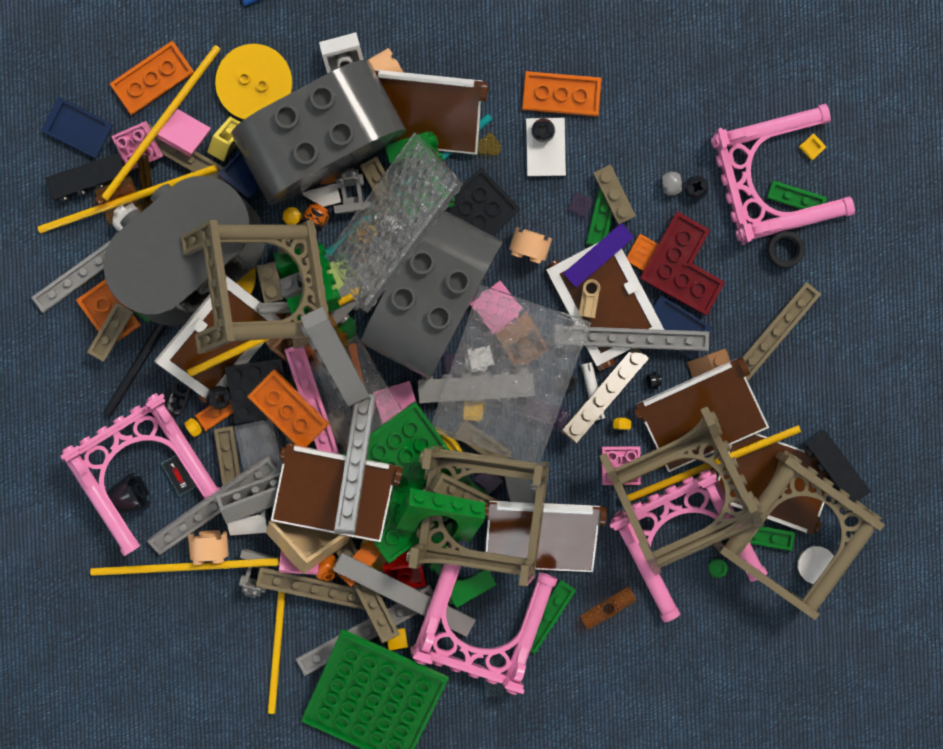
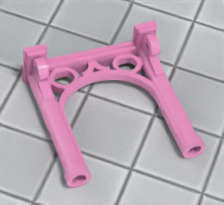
(784, 220)
(97, 492)
(621, 522)
(523, 640)

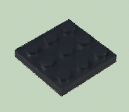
(483, 203)
(243, 380)

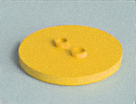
(252, 79)

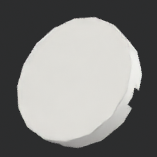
(813, 562)

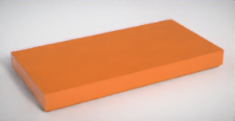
(152, 78)
(561, 94)
(288, 409)

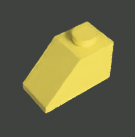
(222, 141)

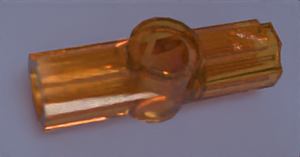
(619, 601)

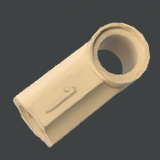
(589, 301)

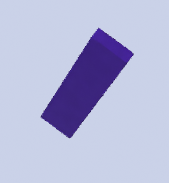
(598, 255)

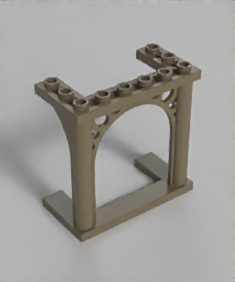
(287, 239)
(704, 434)
(786, 473)
(426, 551)

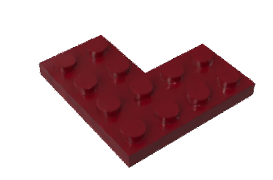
(672, 267)

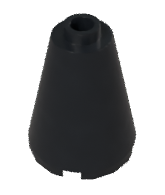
(129, 494)

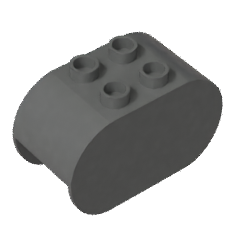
(318, 131)
(147, 259)
(431, 294)

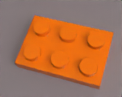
(98, 304)

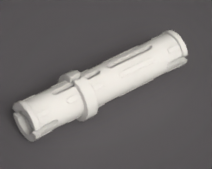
(590, 381)

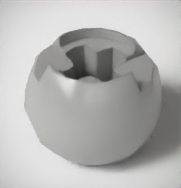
(672, 183)

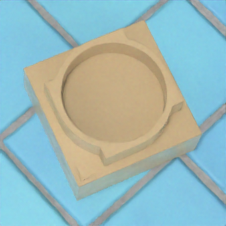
(304, 545)

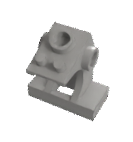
(347, 178)
(248, 584)

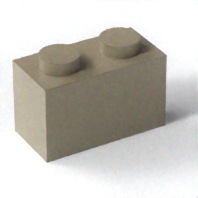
(270, 282)

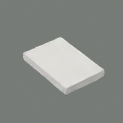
(547, 157)

